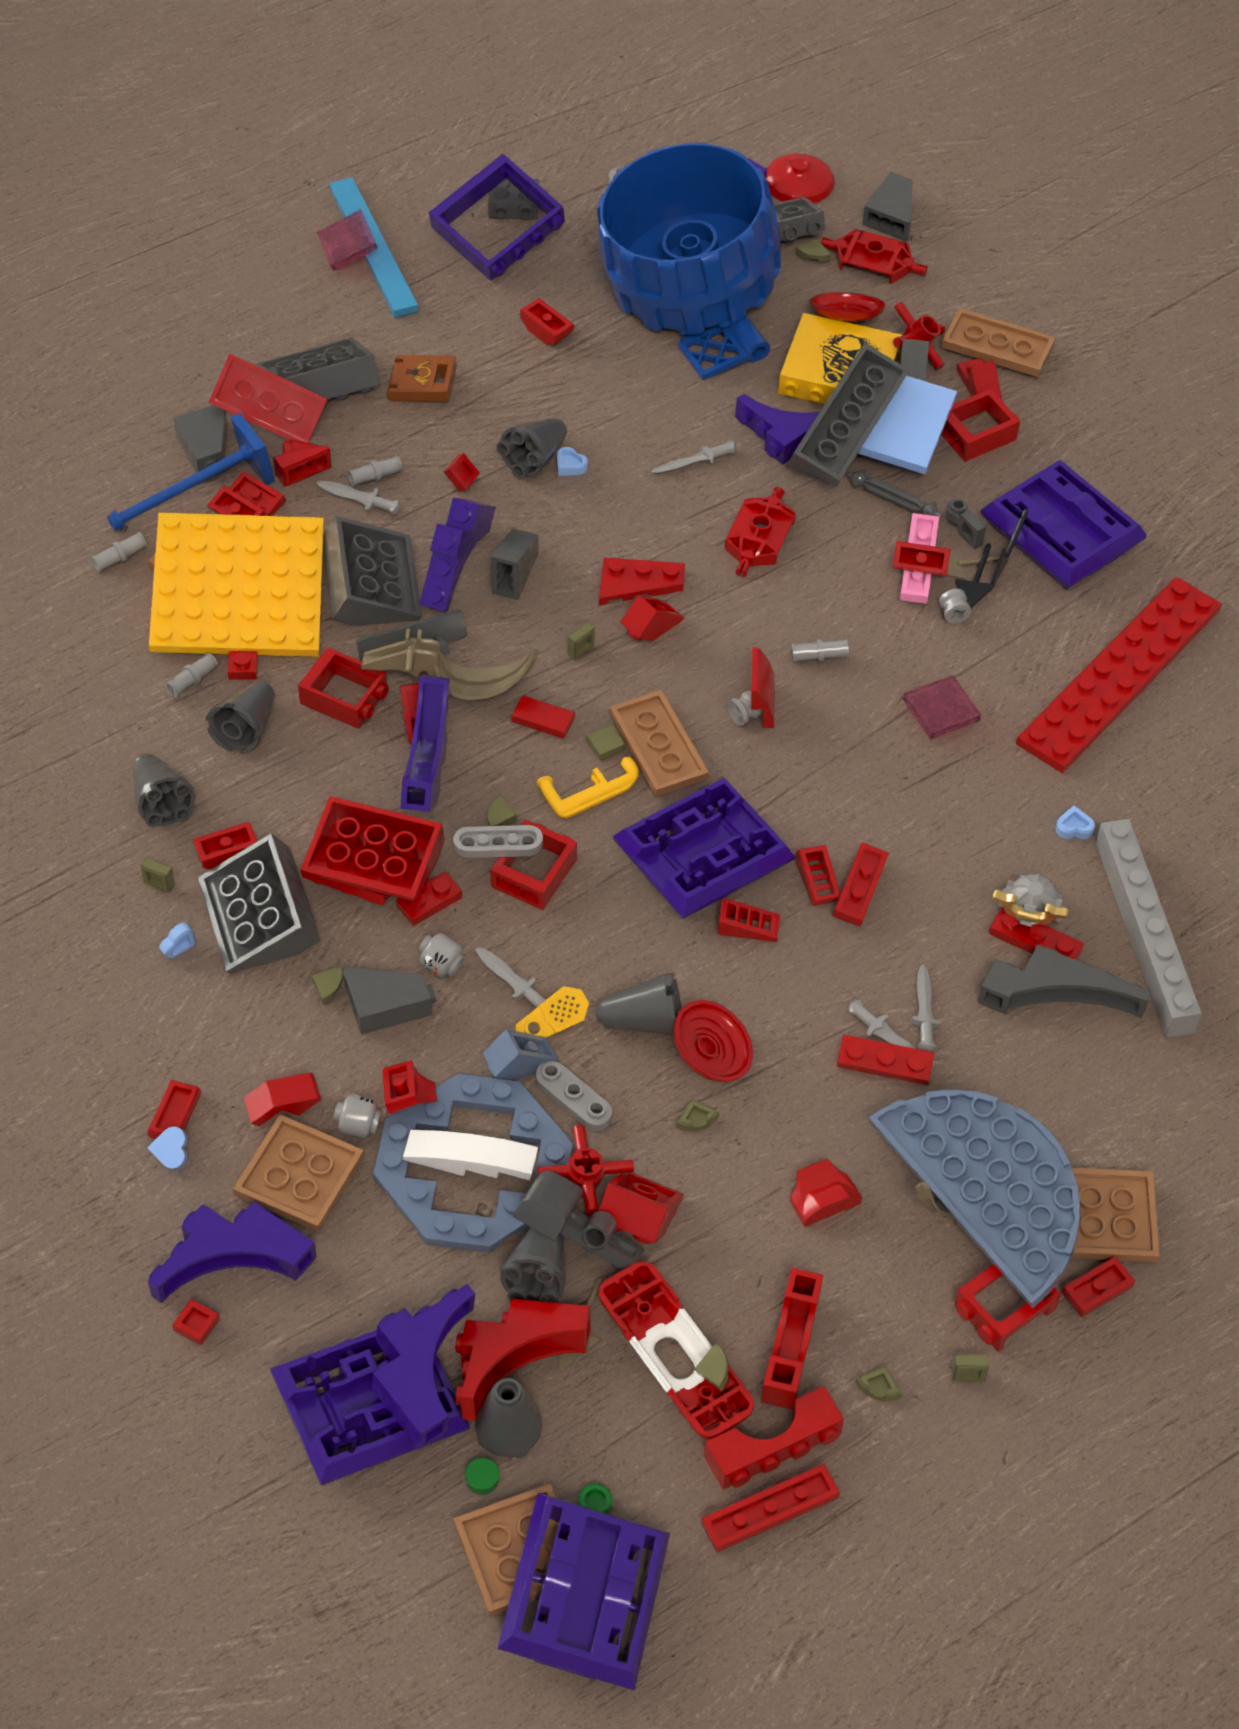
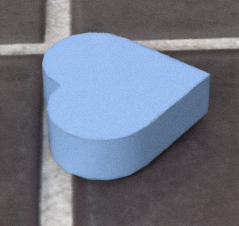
(570, 462)
(1075, 824)
(178, 941)
(170, 1148)

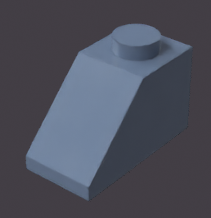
(517, 1055)

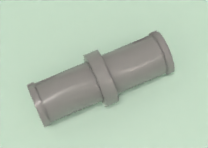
(374, 470)
(119, 552)
(819, 650)
(191, 675)

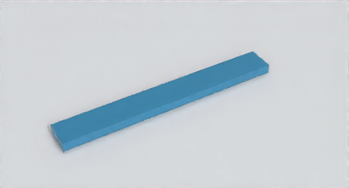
(381, 259)

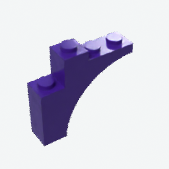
(778, 428)
(451, 547)
(428, 746)
(215, 1244)
(407, 1380)

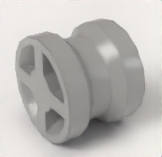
(955, 606)
(741, 710)

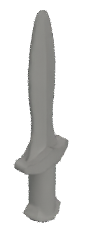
(706, 454)
(369, 499)
(520, 986)
(925, 1018)
(877, 1026)

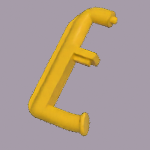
(593, 795)

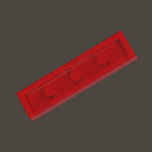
(770, 1508)

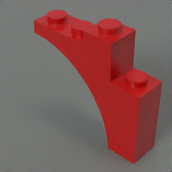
(525, 1335)

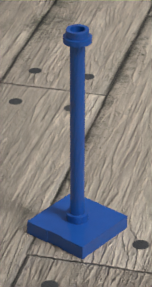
(250, 449)

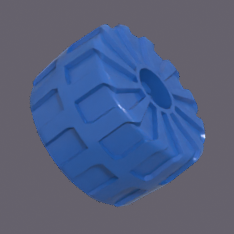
(689, 237)

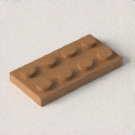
(998, 342)
(658, 743)

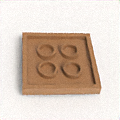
(299, 1172)
(1117, 1215)
(494, 1545)

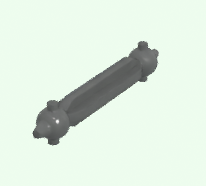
(893, 493)

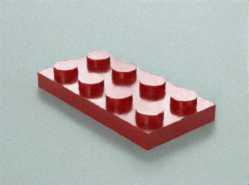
(267, 399)

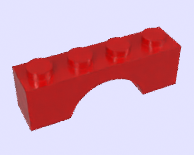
(792, 1338)
(738, 1457)

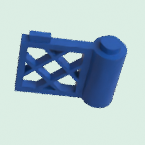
(742, 339)

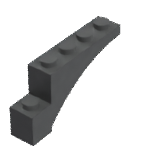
(1058, 979)

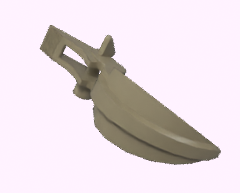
(465, 682)

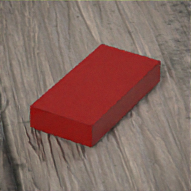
(543, 717)
(174, 1108)

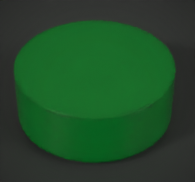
(482, 1476)
(596, 1498)

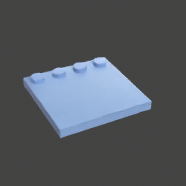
(911, 425)

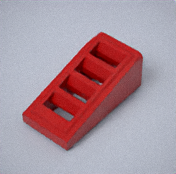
(293, 466)
(820, 854)
(740, 911)

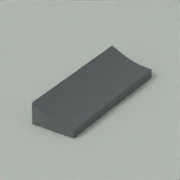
(849, 415)

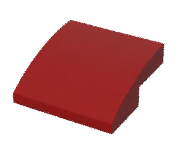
(247, 497)
(763, 687)

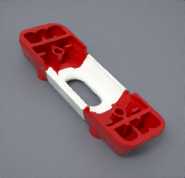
(651, 1311)

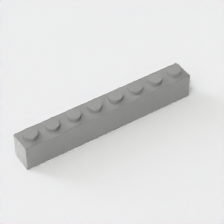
(1148, 929)

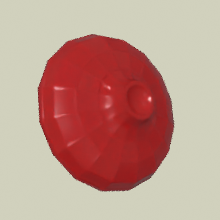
(798, 177)
(847, 306)
(713, 1041)

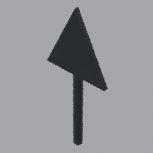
(1006, 552)
(974, 589)

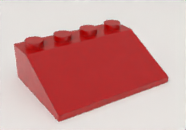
(374, 849)

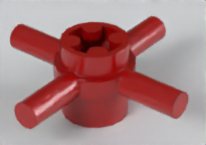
(923, 329)
(590, 1160)

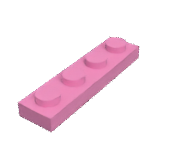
(916, 584)

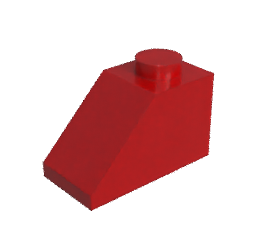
(650, 618)

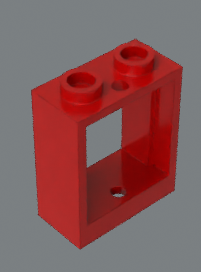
(972, 446)
(337, 663)
(531, 889)

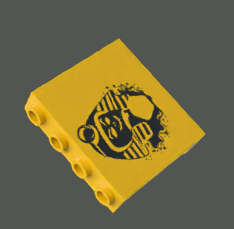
(823, 354)

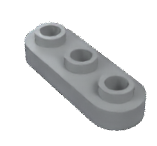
(485, 837)
(578, 1105)

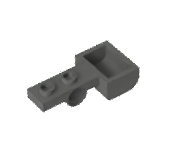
(551, 1211)

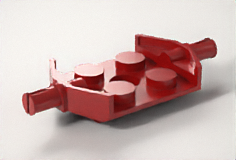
(892, 258)
(756, 544)

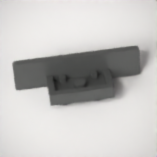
(439, 628)

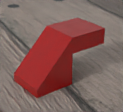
(290, 1094)

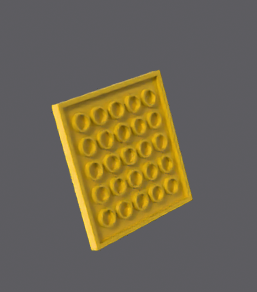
(237, 584)

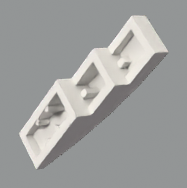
(471, 1152)

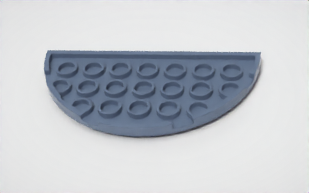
(995, 1177)

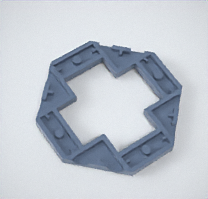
(416, 1197)

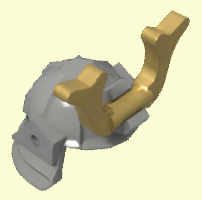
(1032, 900)

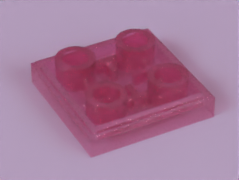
(347, 240)
(941, 707)

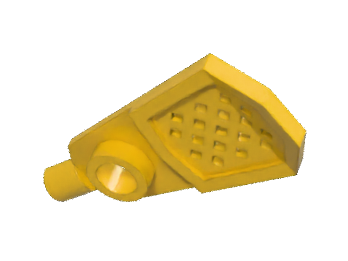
(546, 1021)

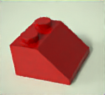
(640, 1206)

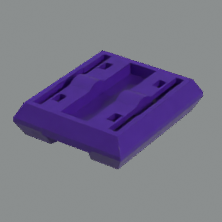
(1064, 517)
(703, 851)
(349, 1409)
(586, 1591)

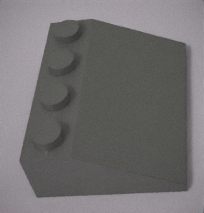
(329, 368)
(370, 574)
(258, 906)

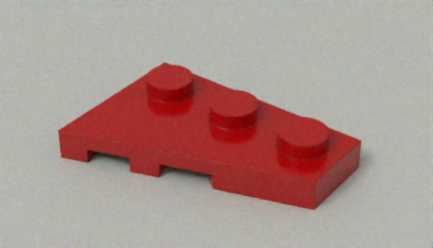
(636, 577)

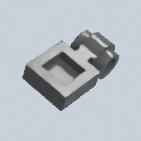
(970, 527)

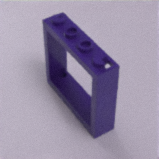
(478, 187)

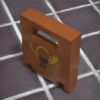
(415, 378)

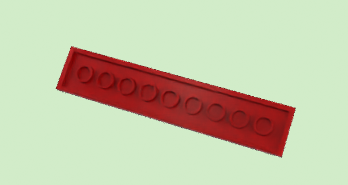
(1118, 674)

